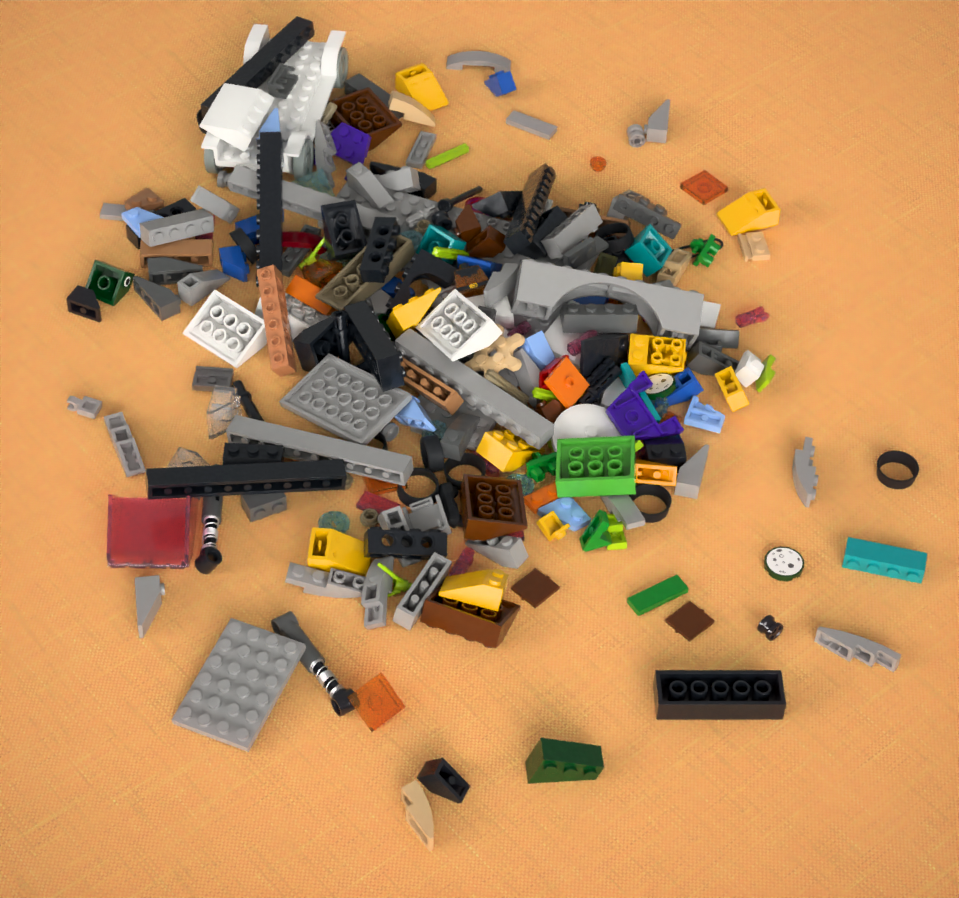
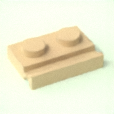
(753, 246)

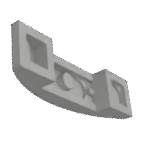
(478, 58)

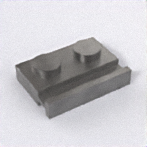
(207, 377)

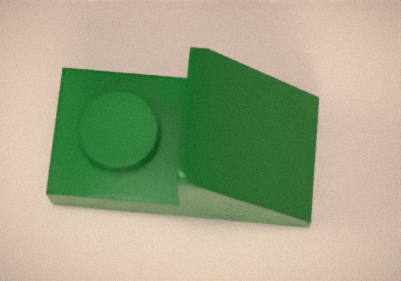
(596, 533)

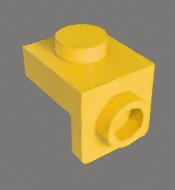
(552, 526)

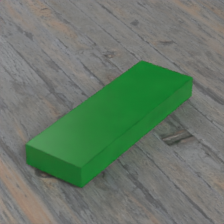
(657, 595)

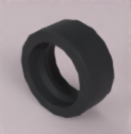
(432, 453)

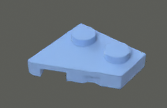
(136, 216)
(704, 416)
(568, 512)

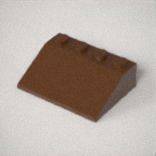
(366, 113)
(491, 507)
(469, 620)

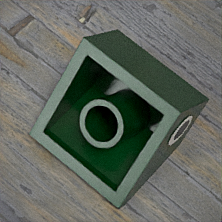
(109, 282)

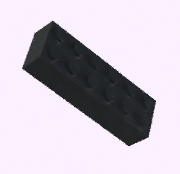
(375, 346)
(719, 695)

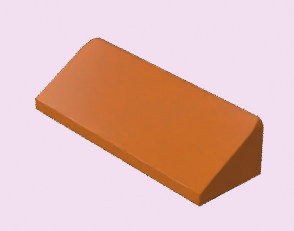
(305, 292)

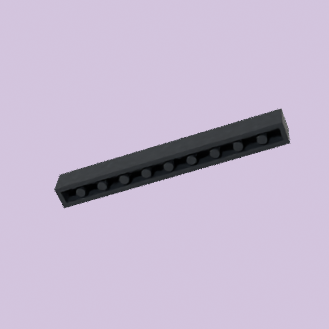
(267, 59)
(270, 202)
(530, 209)
(245, 479)

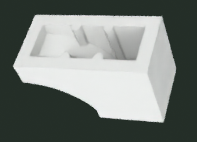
(748, 368)

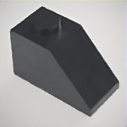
(84, 303)
(443, 780)

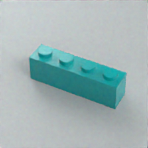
(884, 560)

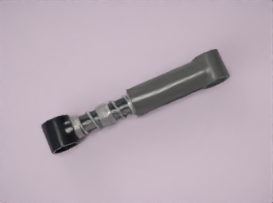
(211, 518)
(313, 661)

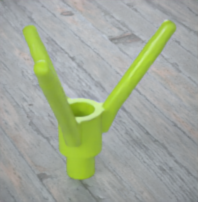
(311, 258)
(399, 583)

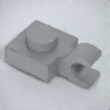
(86, 407)

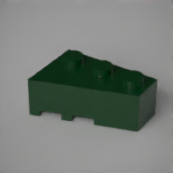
(563, 762)

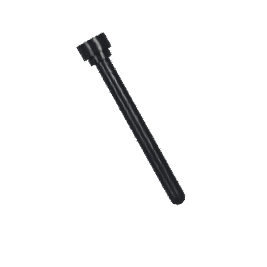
(447, 204)

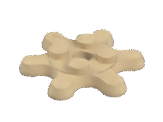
(500, 360)

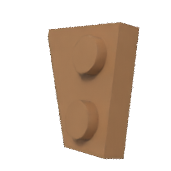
(145, 200)

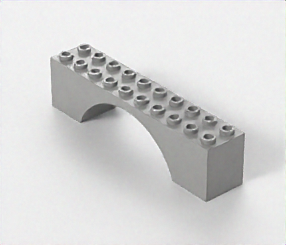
(666, 310)

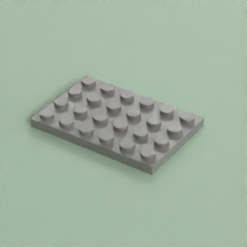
(345, 400)
(239, 684)

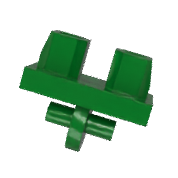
(702, 248)
(540, 465)

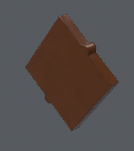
(535, 588)
(689, 621)

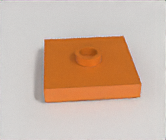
(566, 383)

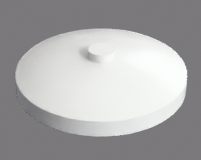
(583, 422)

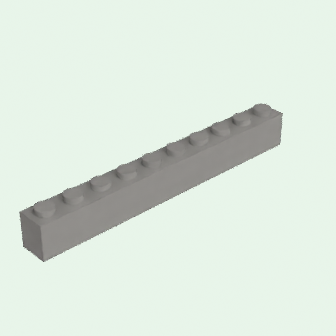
(298, 198)
(476, 390)
(310, 446)

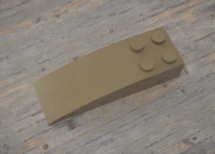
(348, 285)

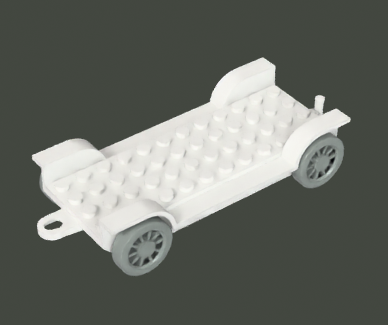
(318, 70)

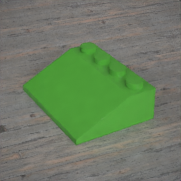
(596, 466)

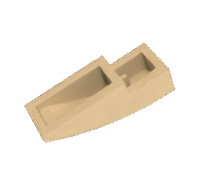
(411, 109)
(674, 266)
(418, 813)

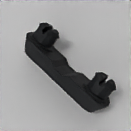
(447, 494)

